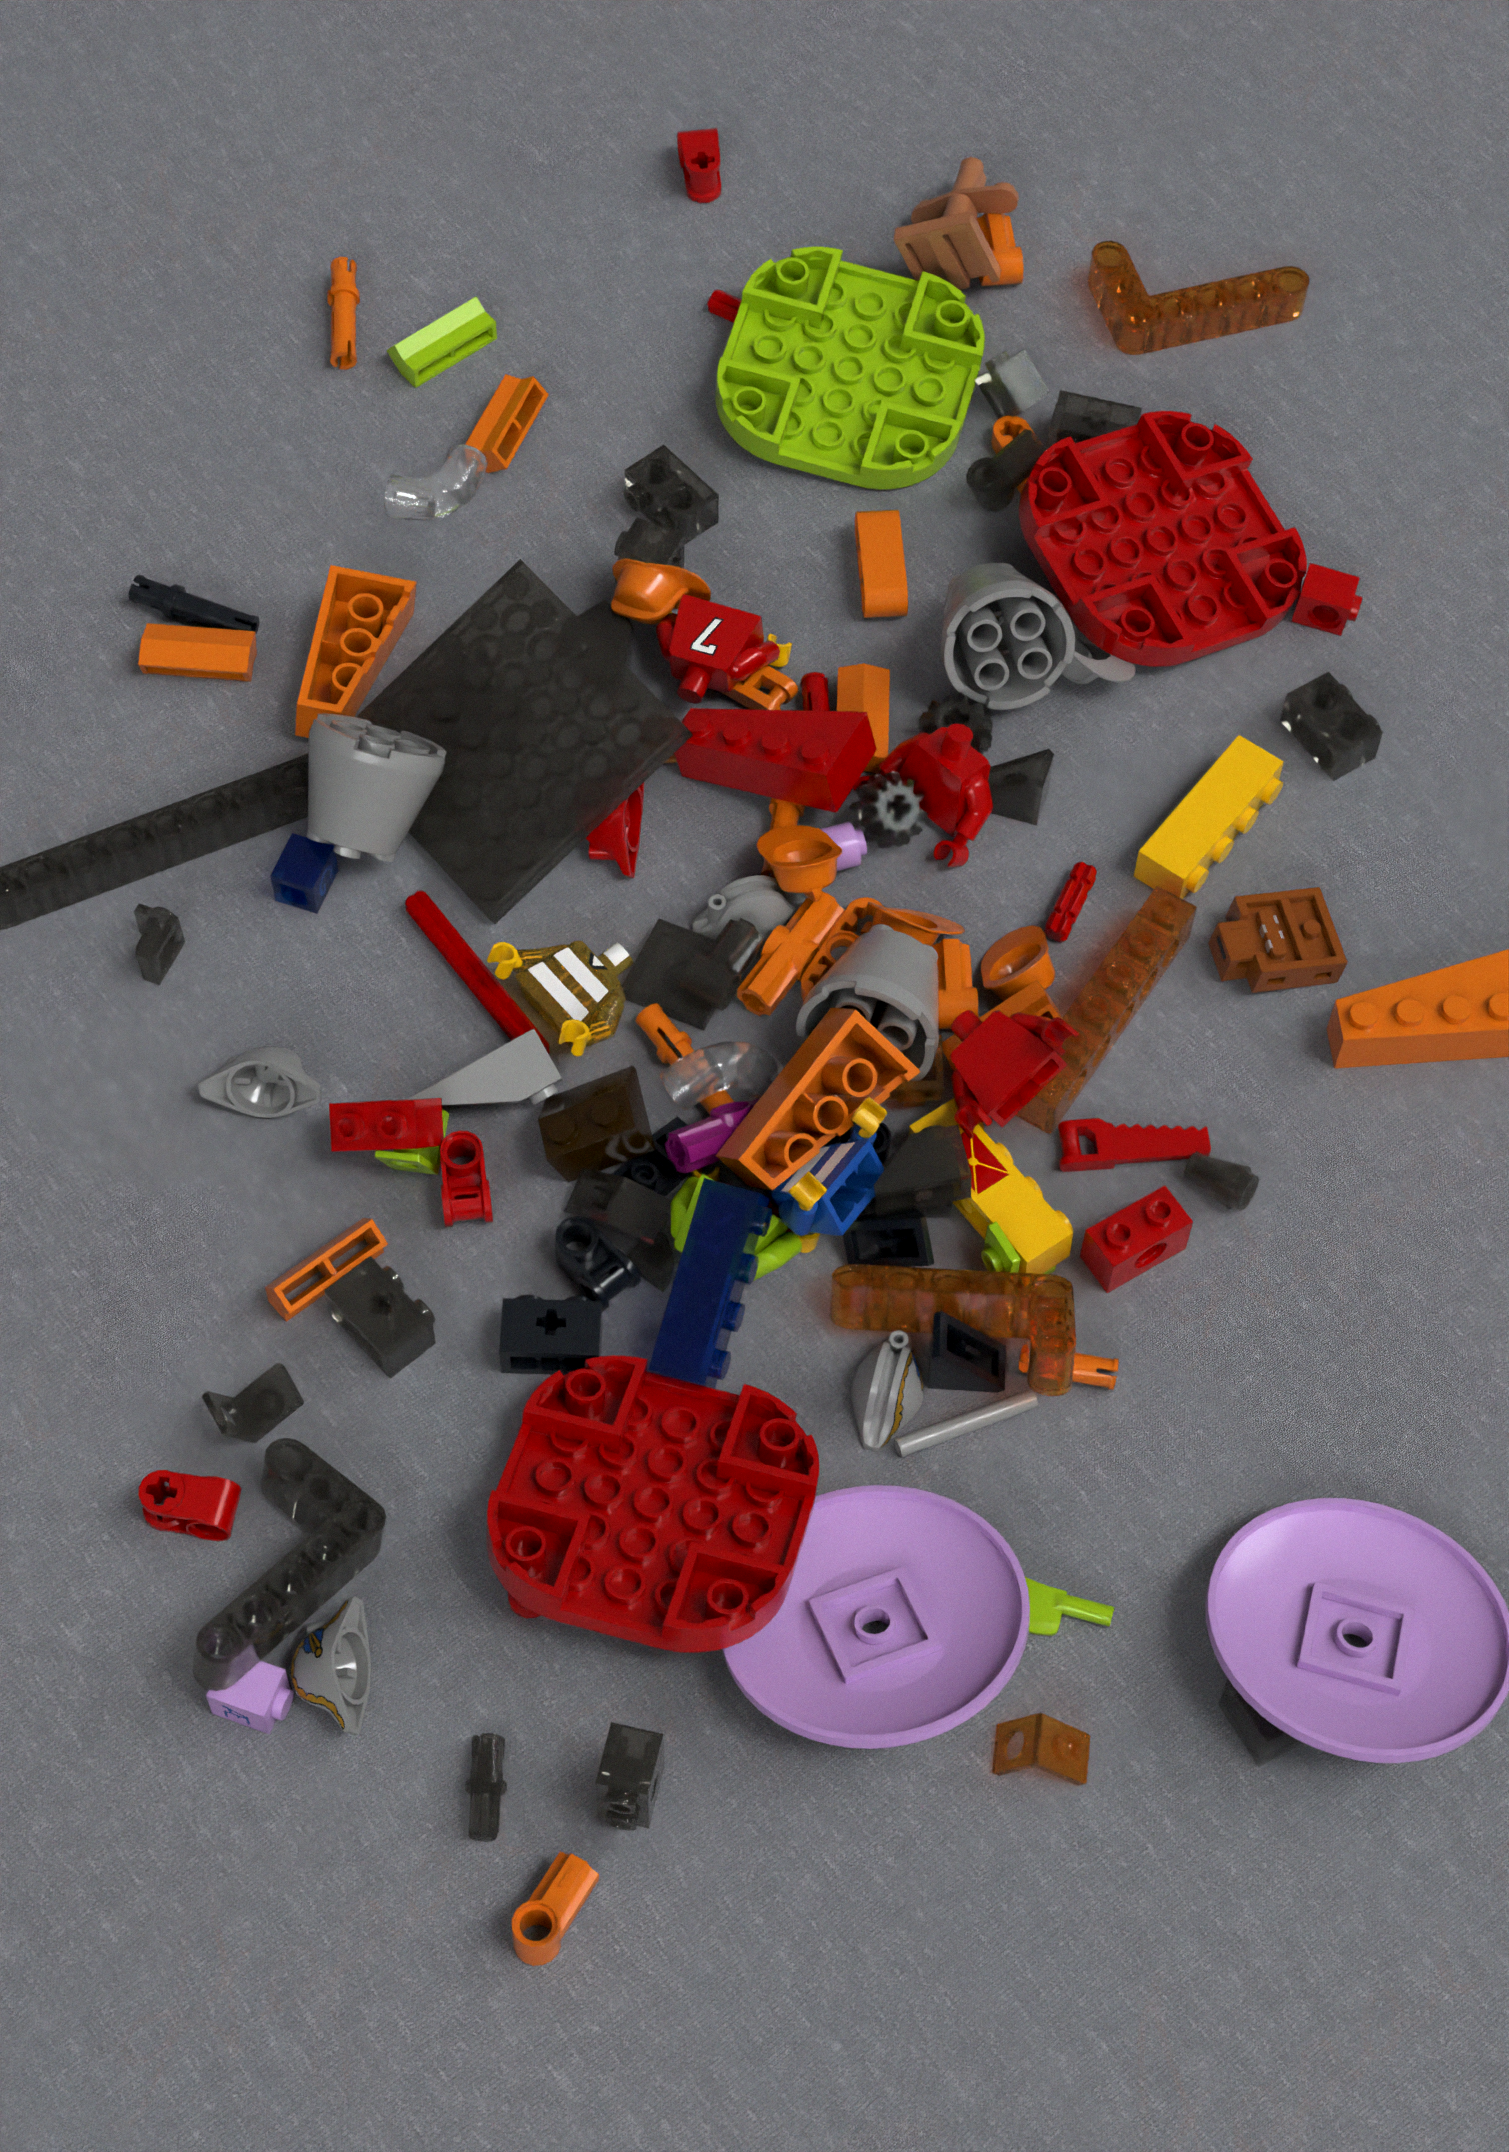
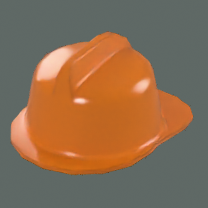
(653, 590)
(800, 858)
(917, 924)
(1017, 962)

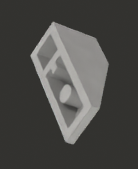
(501, 1077)

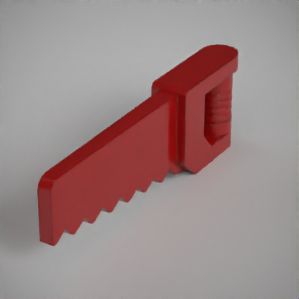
(1126, 1144)

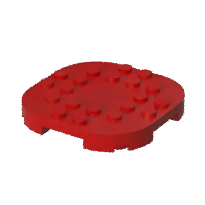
(1160, 540)
(652, 1506)

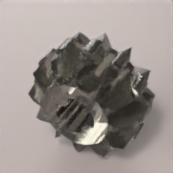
(959, 712)
(890, 793)

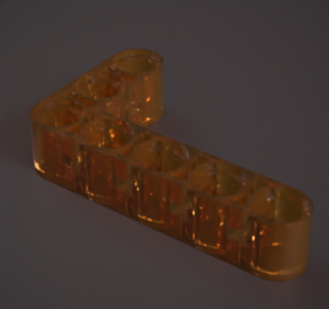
(1188, 314)
(989, 1301)

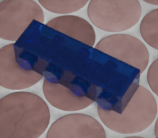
(710, 1284)

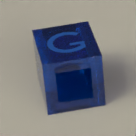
(304, 873)

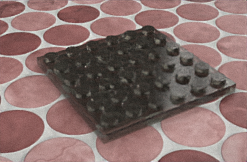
(535, 736)

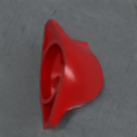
(620, 834)

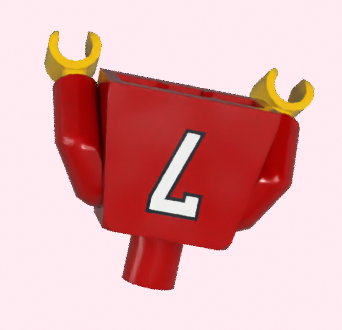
(715, 647)

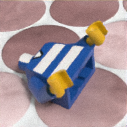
(836, 1183)

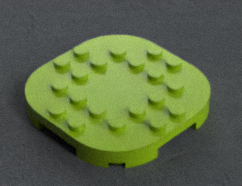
(849, 370)

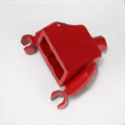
(951, 778)
(1003, 1064)

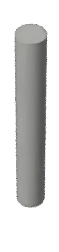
(965, 1423)

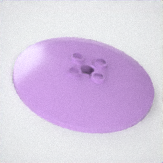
(924, 1570)
(1371, 1571)

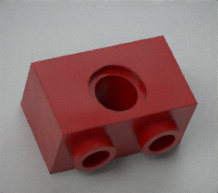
(386, 1124)
(1136, 1239)

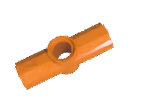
(788, 954)

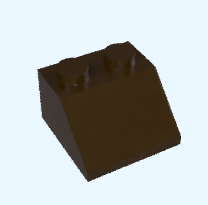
(596, 1125)

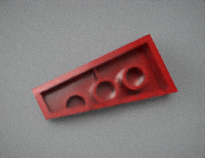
(779, 753)

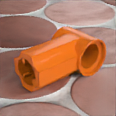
(1000, 237)
(954, 981)
(553, 1906)

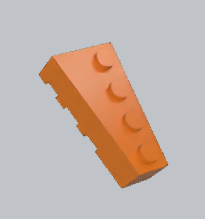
(351, 641)
(1426, 1018)
(815, 1098)

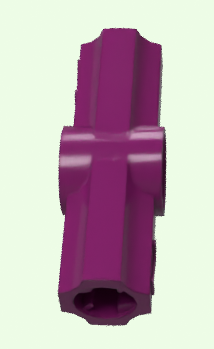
(701, 1141)

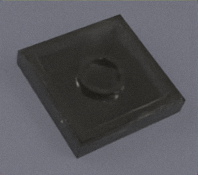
(659, 972)

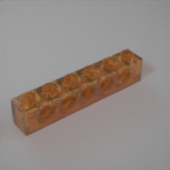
(1113, 1000)

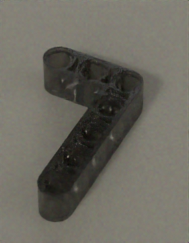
(301, 1571)

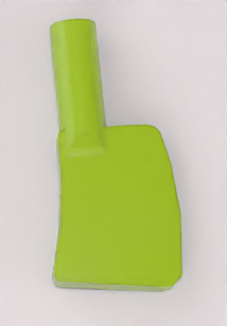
(1050, 1603)

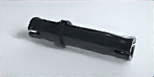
(176, 603)

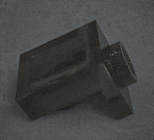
(159, 942)

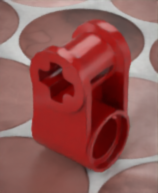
(700, 163)
(464, 1186)
(195, 1505)

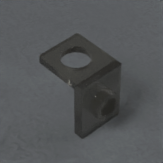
(257, 1407)

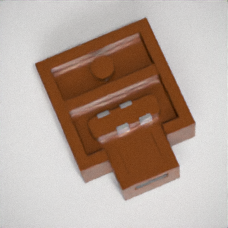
(1278, 941)

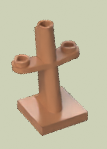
(946, 232)

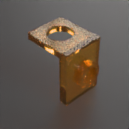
(917, 1092)
(1046, 1746)

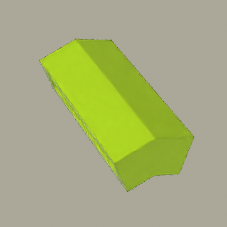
(444, 342)

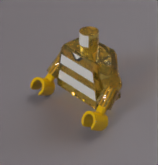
(569, 988)

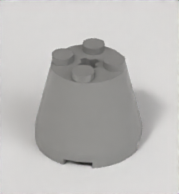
(1003, 637)
(367, 784)
(891, 985)

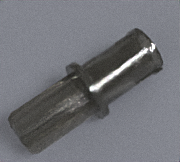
(486, 1786)

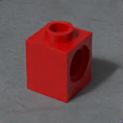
(1327, 599)

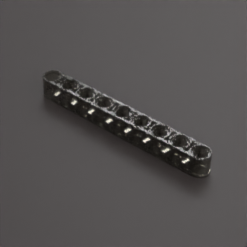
(149, 842)

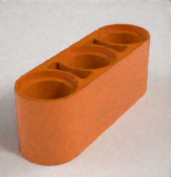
(881, 564)

